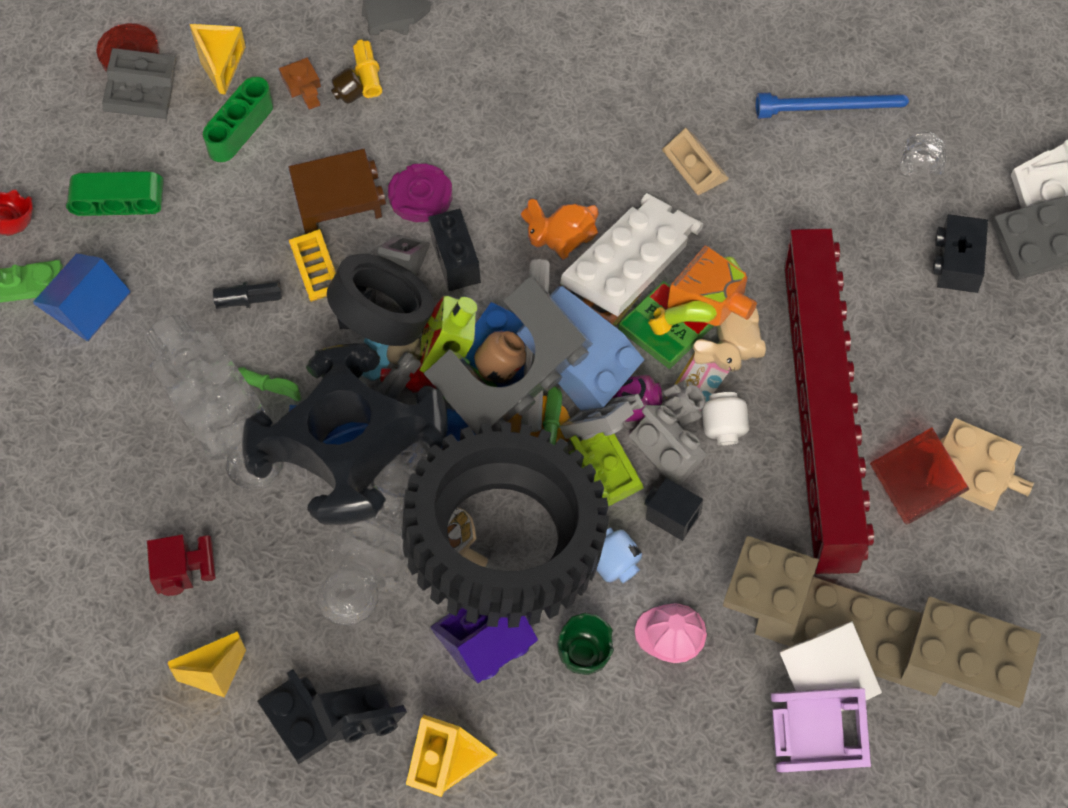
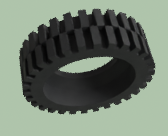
(515, 464)

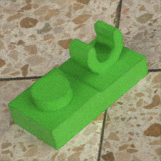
(27, 280)

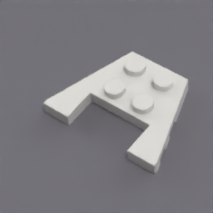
(1042, 177)

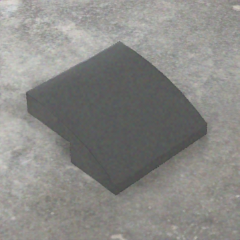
(139, 83)

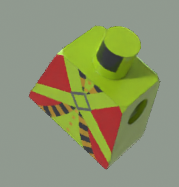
(451, 325)

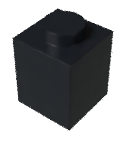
(673, 508)

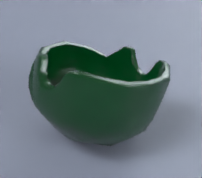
(585, 643)

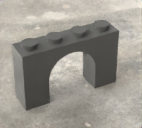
(556, 347)

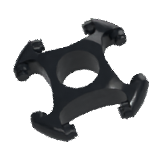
(354, 464)

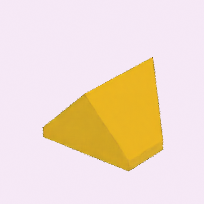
(219, 51)
(210, 666)
(444, 756)

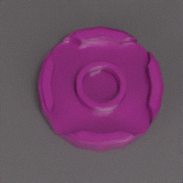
(426, 199)

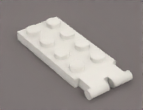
(630, 255)

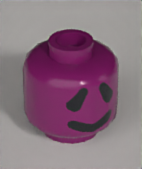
(646, 388)

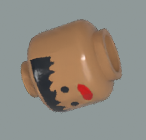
(500, 356)

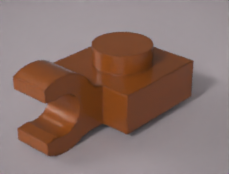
(302, 80)

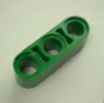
(238, 119)
(115, 193)

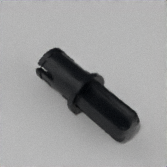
(246, 294)

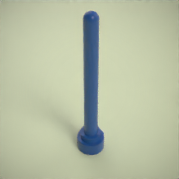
(770, 105)

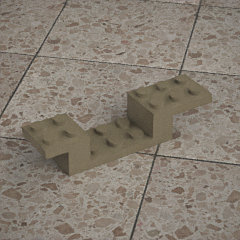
(901, 644)

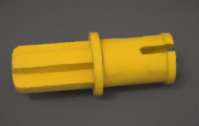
(367, 69)

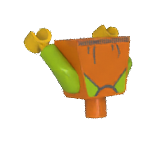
(705, 293)

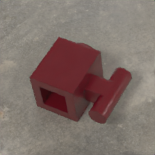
(173, 563)

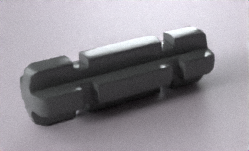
(399, 376)

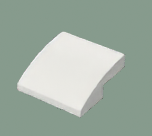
(831, 662)

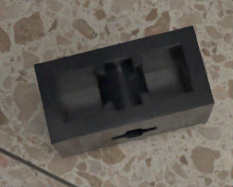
(454, 249)
(961, 253)

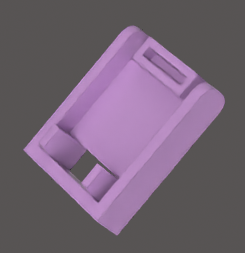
(813, 729)

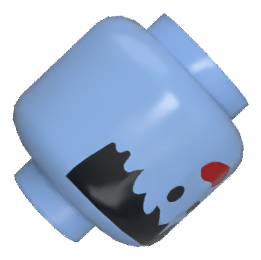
(618, 557)

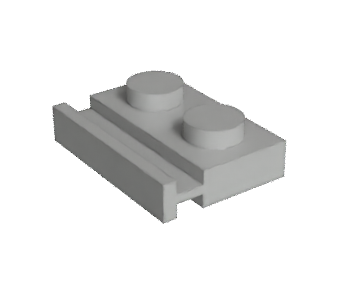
(606, 420)

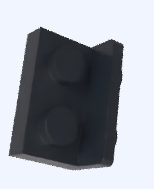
(356, 713)
(294, 717)

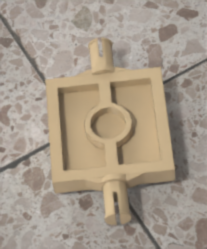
(984, 463)

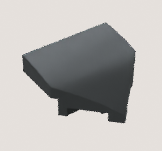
(393, 14)

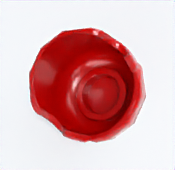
(14, 212)

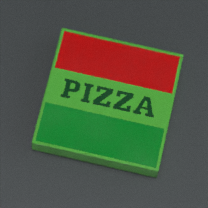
(667, 347)

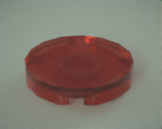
(126, 37)

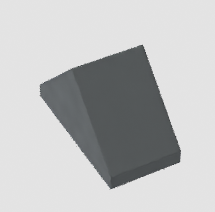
(405, 252)

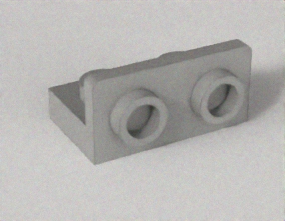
(667, 444)

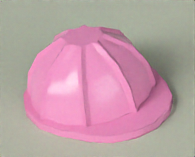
(671, 632)

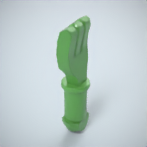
(276, 385)

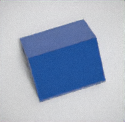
(83, 295)

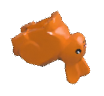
(563, 229)

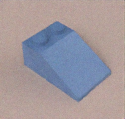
(609, 360)

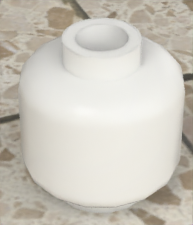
(725, 418)

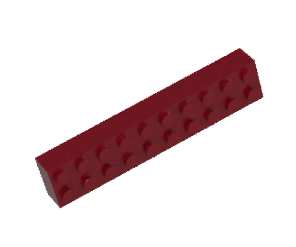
(826, 403)

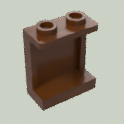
(336, 188)

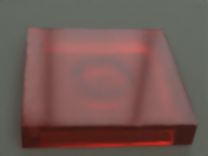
(919, 476)

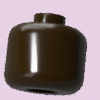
(347, 86)

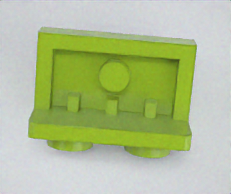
(610, 466)

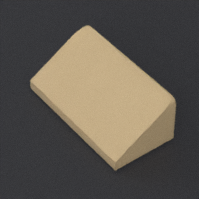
(694, 162)

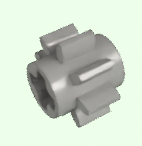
(684, 402)

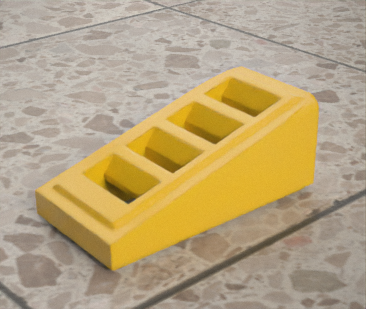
(305, 243)

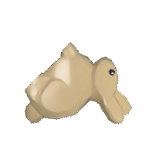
(737, 341)

